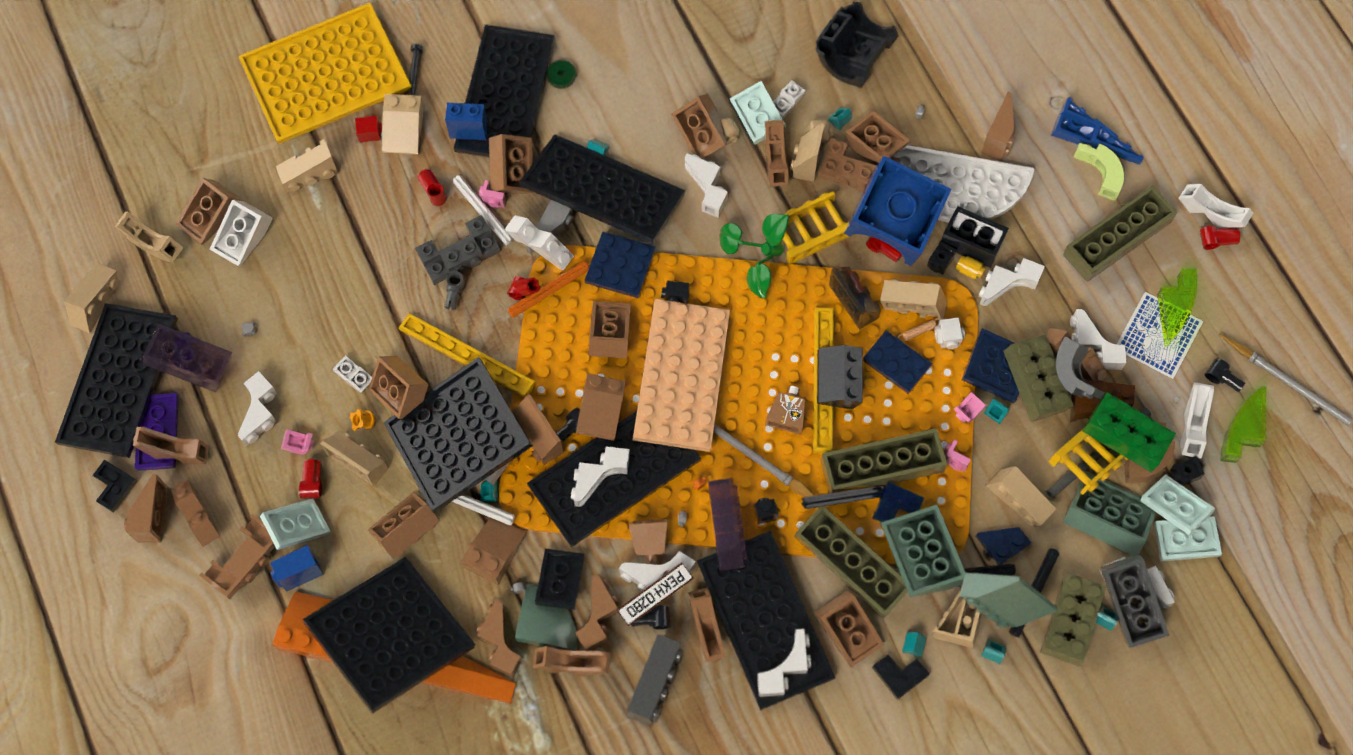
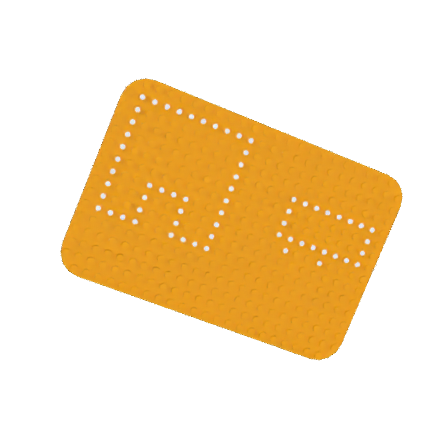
(764, 354)

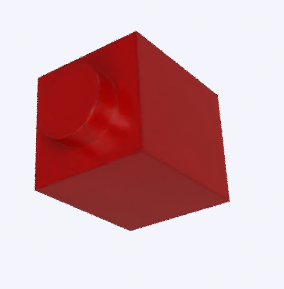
(368, 129)

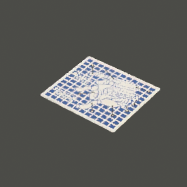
(1145, 339)

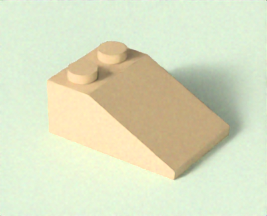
(402, 124)
(808, 154)

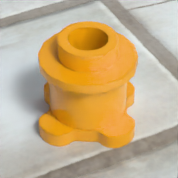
(362, 419)

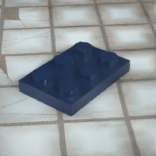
(897, 362)

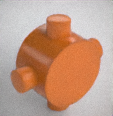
(699, 483)

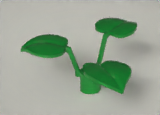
(774, 229)

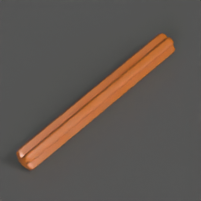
(548, 289)

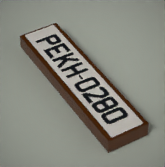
(655, 594)

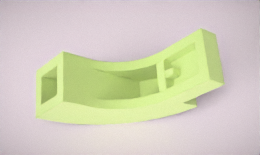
(1107, 164)

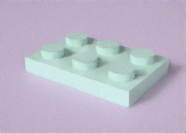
(754, 108)
(1177, 504)
(295, 524)
(1178, 545)

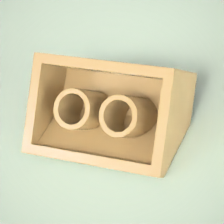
(355, 457)

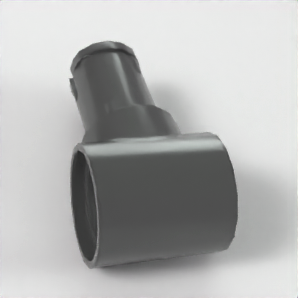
(453, 290)

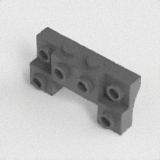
(460, 255)

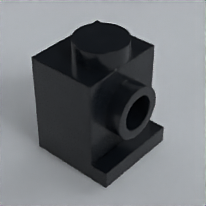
(946, 254)
(676, 292)
(1193, 468)
(765, 510)

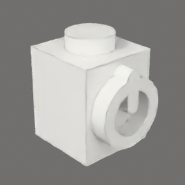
(949, 333)

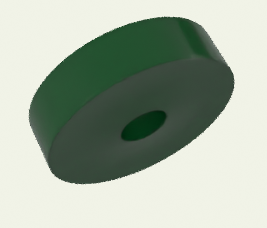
(558, 81)

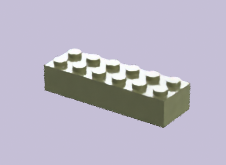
(1119, 233)
(884, 461)
(852, 561)

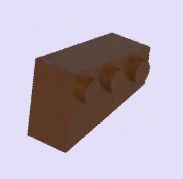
(1085, 406)

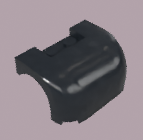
(852, 44)

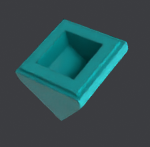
(841, 117)
(598, 146)
(996, 411)
(489, 492)
(1106, 618)
(914, 644)
(994, 651)

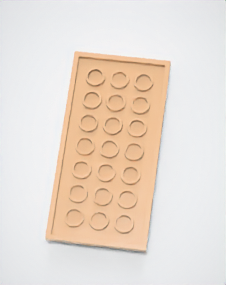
(681, 375)

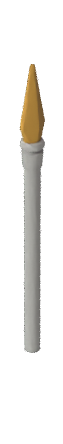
(1259, 361)
(797, 486)

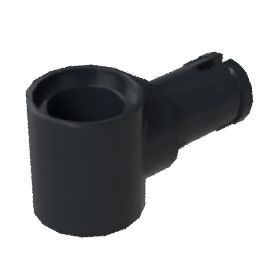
(1220, 373)
(570, 425)
(657, 618)

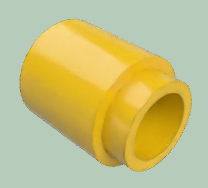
(970, 267)

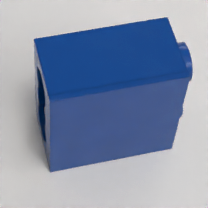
(466, 121)
(295, 568)

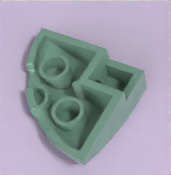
(545, 624)

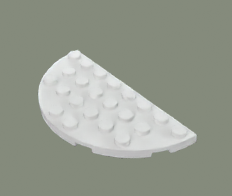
(975, 183)

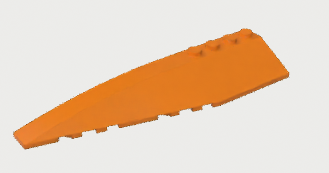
(460, 676)

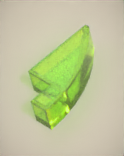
(1176, 304)
(1246, 427)

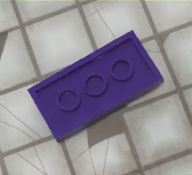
(160, 417)

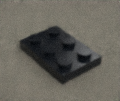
(559, 579)

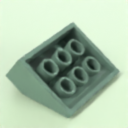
(1111, 516)
(924, 552)
(1005, 599)

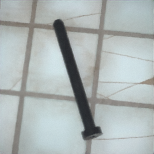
(416, 49)

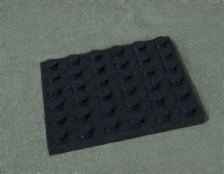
(458, 435)
(388, 634)

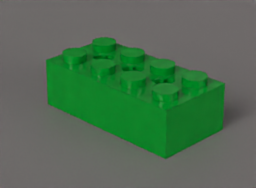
(1129, 432)

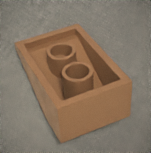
(700, 126)
(875, 138)
(1000, 138)
(205, 210)
(609, 329)
(600, 407)
(147, 512)
(493, 550)
(849, 628)

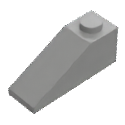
(554, 220)

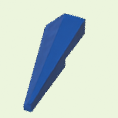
(1078, 127)

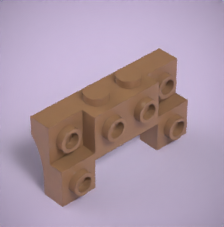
(843, 169)
(244, 562)

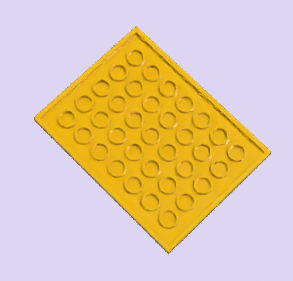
(324, 73)

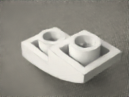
(788, 98)
(352, 374)

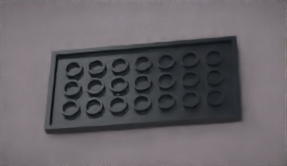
(508, 82)
(603, 188)
(113, 383)
(648, 470)
(762, 615)

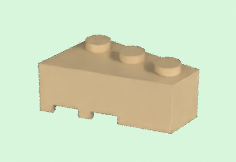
(307, 168)
(89, 297)
(914, 297)
(1021, 495)
(959, 623)

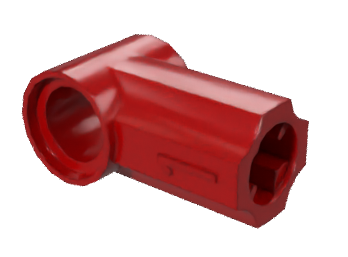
(432, 187)
(1214, 237)
(880, 246)
(522, 287)
(311, 485)

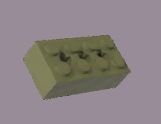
(1037, 378)
(1085, 615)

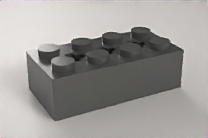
(1147, 605)
(654, 681)

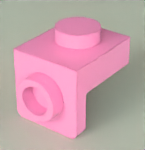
(491, 198)
(970, 408)
(297, 442)
(956, 460)

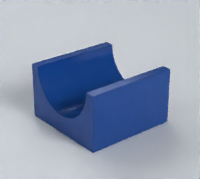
(899, 208)

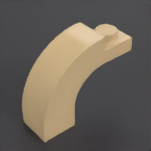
(153, 243)

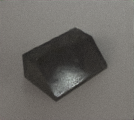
(854, 296)

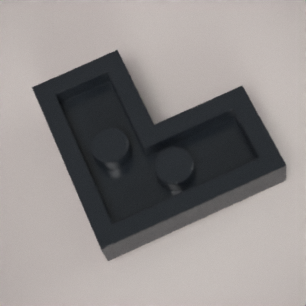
(117, 484)
(898, 680)

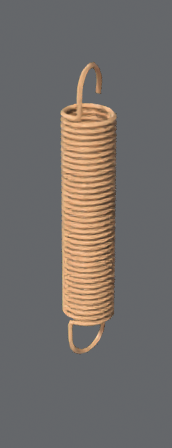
(919, 330)

